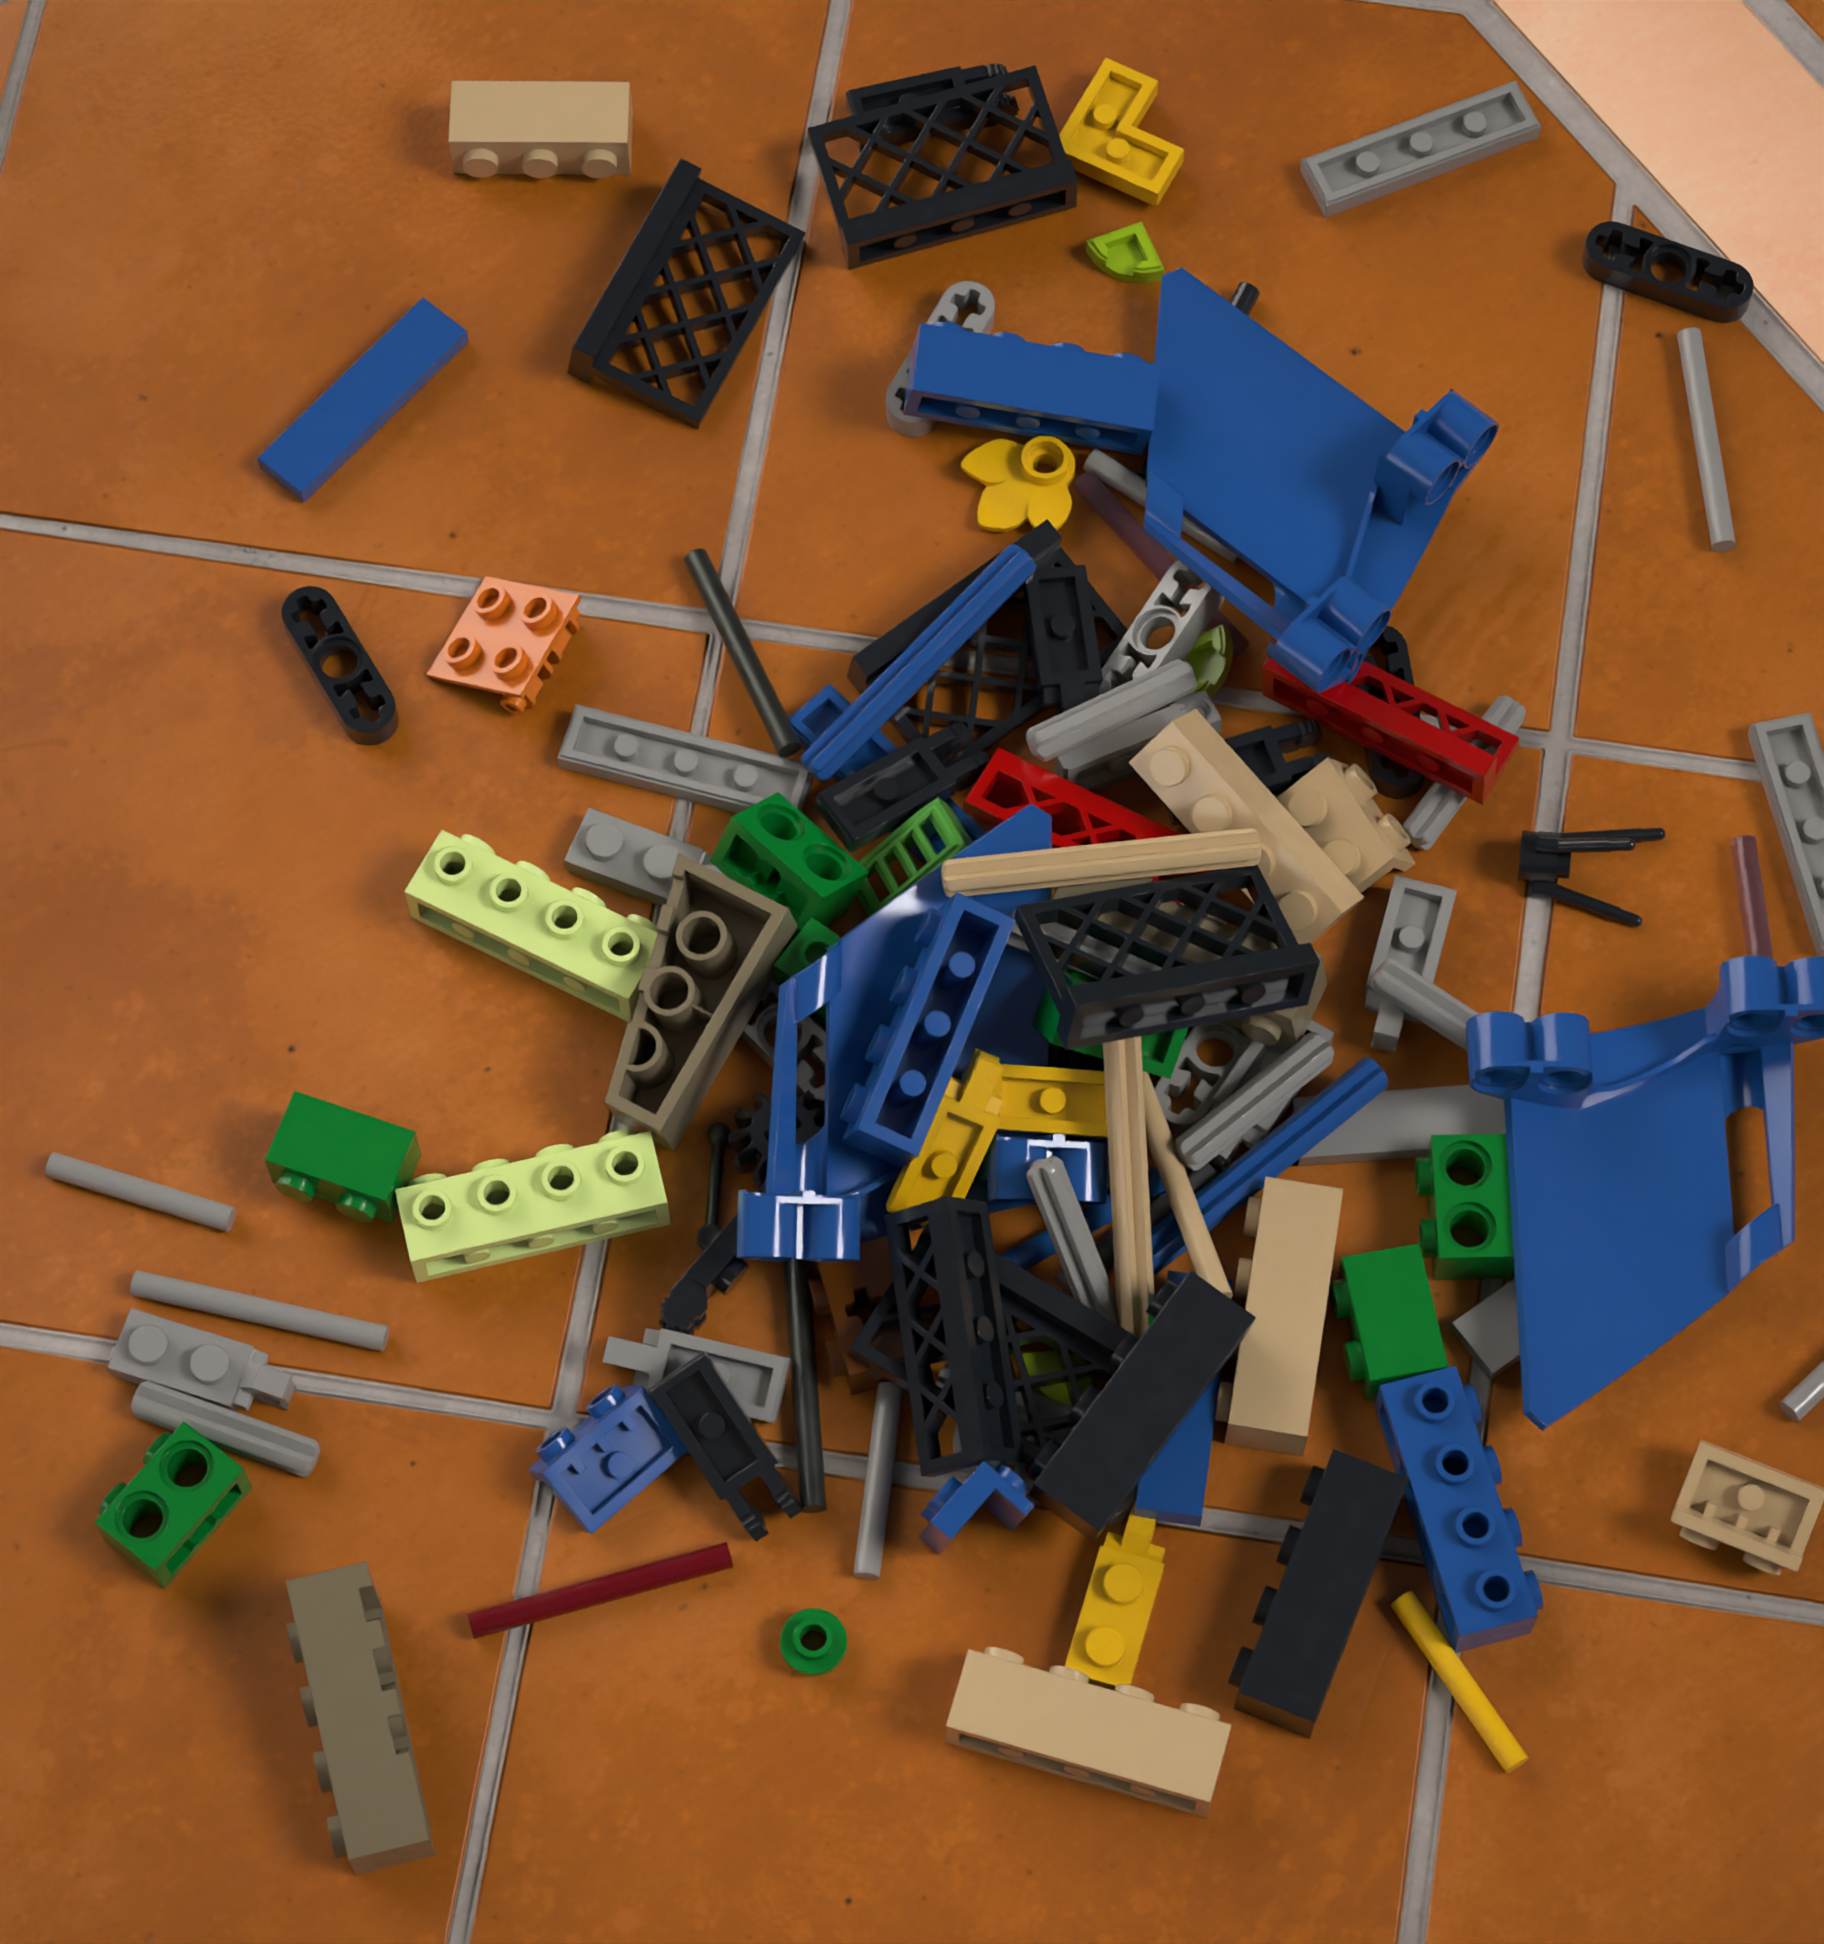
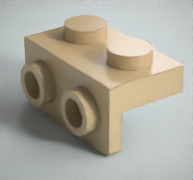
(1346, 823)
(1747, 1507)

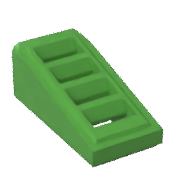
(914, 832)

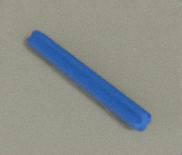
(918, 663)
(1274, 1154)

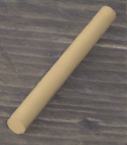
(1181, 1193)

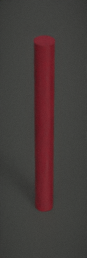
(600, 1590)

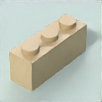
(541, 128)

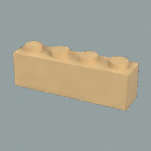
(1217, 791)
(1288, 1296)
(1088, 1731)

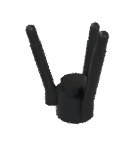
(1548, 857)

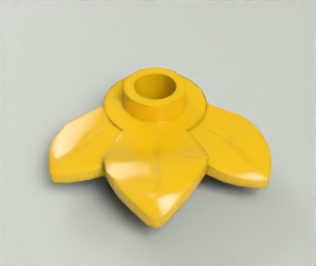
(1015, 489)

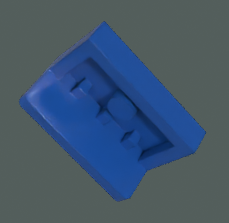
(955, 1503)

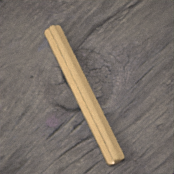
(1101, 862)
(1129, 1182)

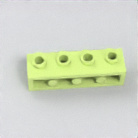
(532, 922)
(532, 1205)

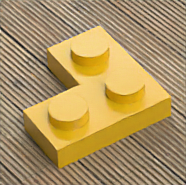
(1105, 138)

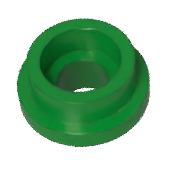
(819, 1661)

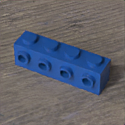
(1032, 388)
(928, 1029)
(1457, 1509)

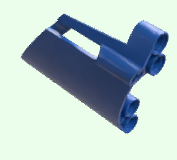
(1295, 480)
(1629, 1169)
(834, 1196)

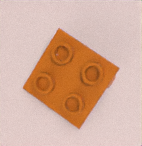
(508, 641)

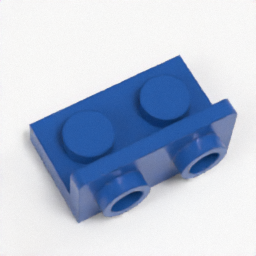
(608, 1455)

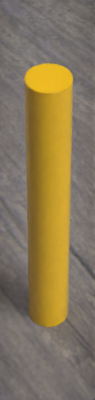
(1459, 1682)

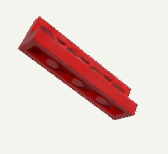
(1395, 732)
(1076, 813)

